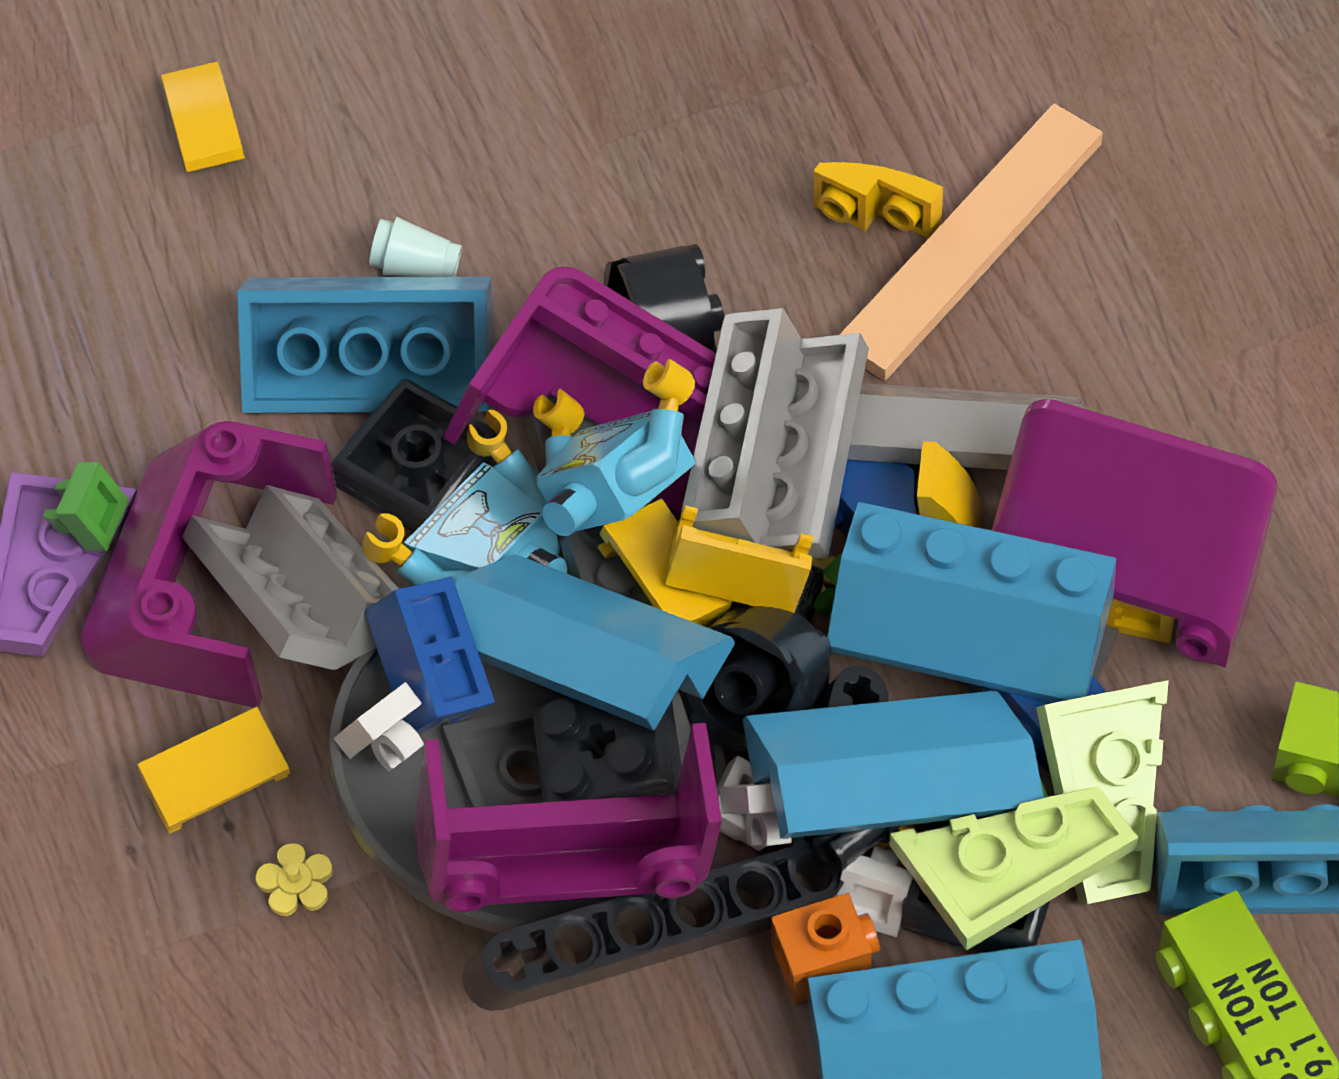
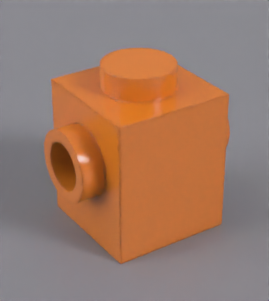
(822, 942)

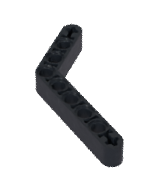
(654, 918)

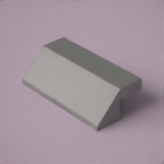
(969, 424)
(776, 432)
(295, 577)

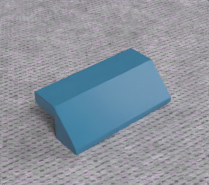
(587, 639)
(892, 763)

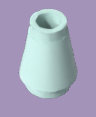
(412, 251)

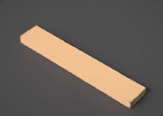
(973, 238)

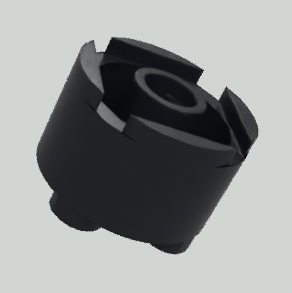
(671, 288)
(772, 668)

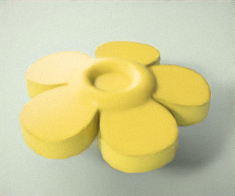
(295, 880)

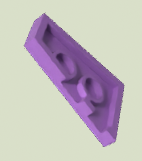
(38, 566)

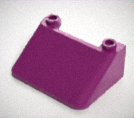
(1169, 510)

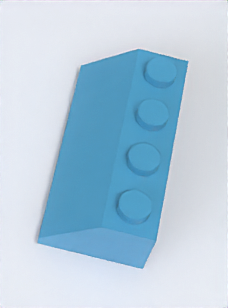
(354, 338)
(971, 604)
(1269, 856)
(960, 1018)

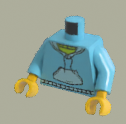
(613, 466)
(480, 523)

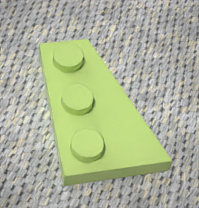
(1116, 746)
(1013, 862)

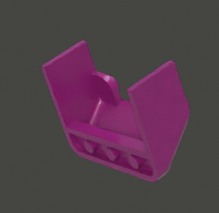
(595, 350)
(140, 614)
(568, 846)

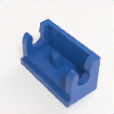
(431, 648)

